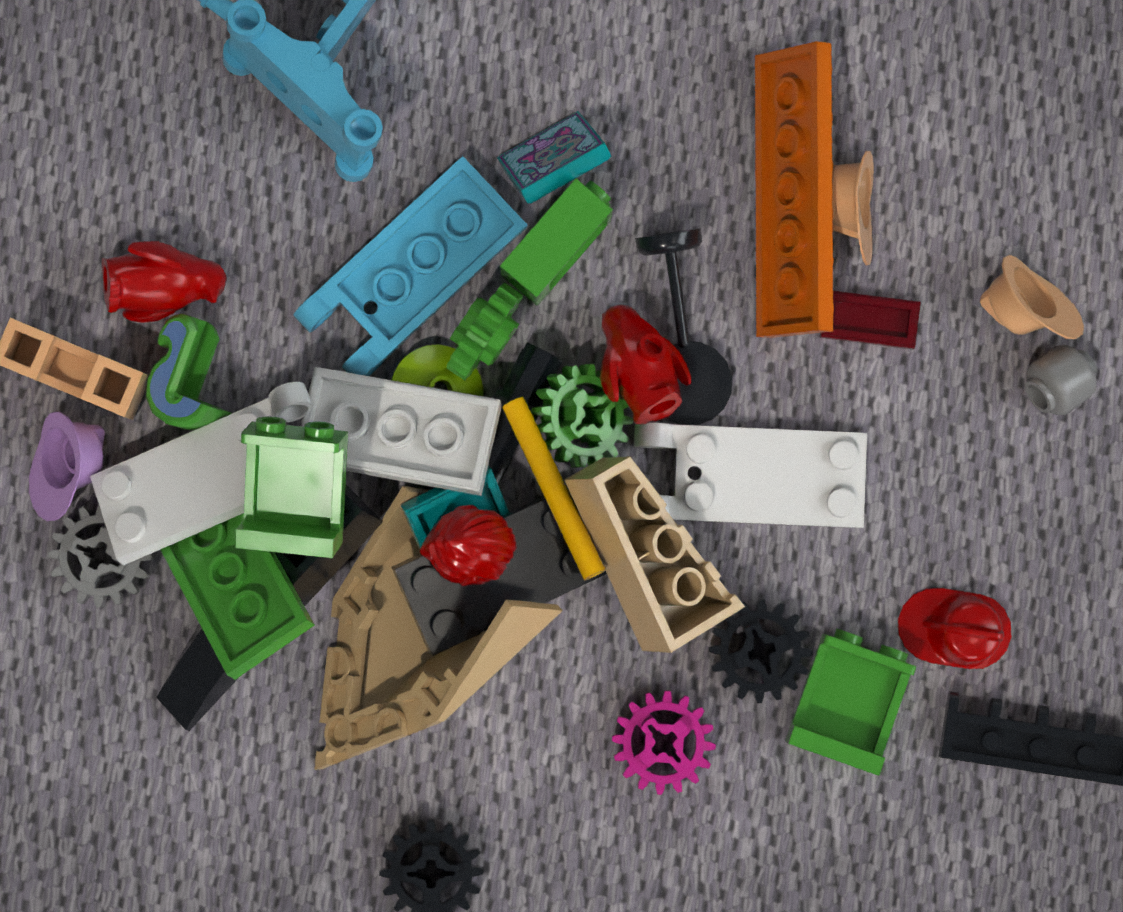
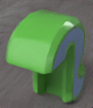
(180, 374)

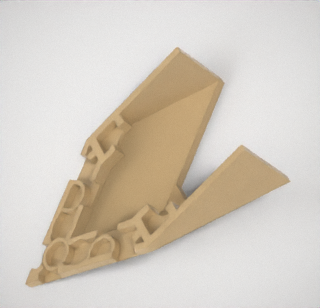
(380, 672)

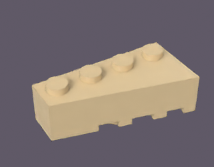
(648, 557)

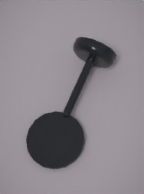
(708, 369)

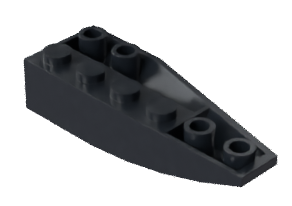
(198, 675)

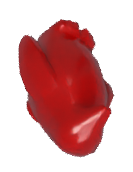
(158, 281)
(640, 366)

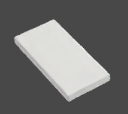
(408, 429)

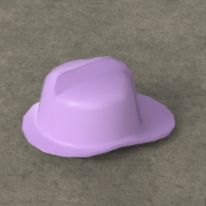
(63, 464)

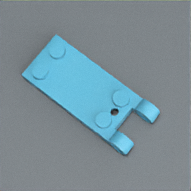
(417, 263)

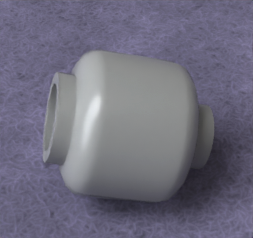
(1061, 380)

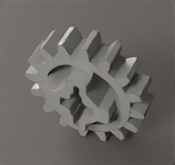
(90, 575)

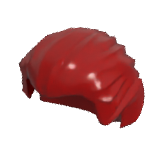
(470, 545)

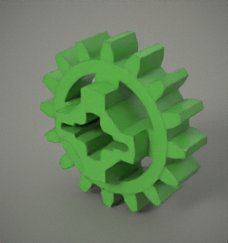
(484, 331)
(564, 413)

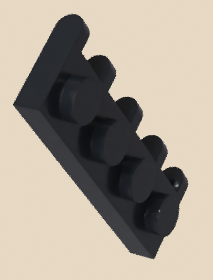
(1031, 745)

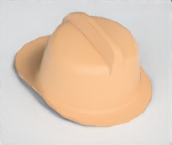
(851, 202)
(1029, 302)

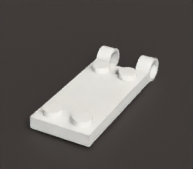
(763, 474)
(186, 480)

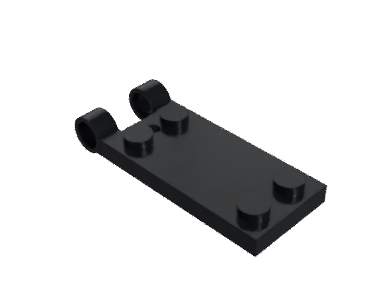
(537, 573)

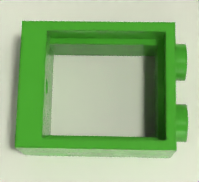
(558, 240)

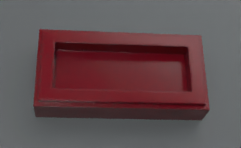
(874, 320)

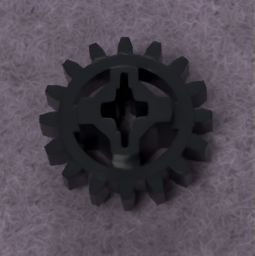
(780, 643)
(431, 849)

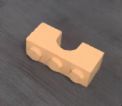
(72, 369)

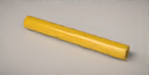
(553, 488)

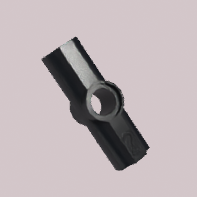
(525, 379)

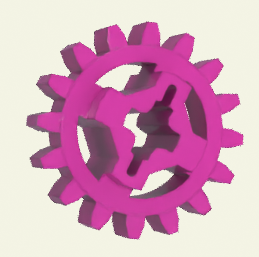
(680, 727)

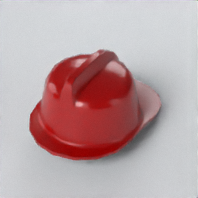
(954, 628)

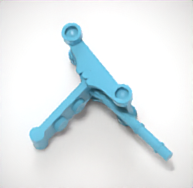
(305, 77)

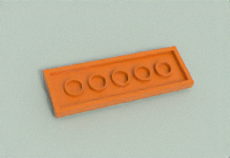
(794, 191)

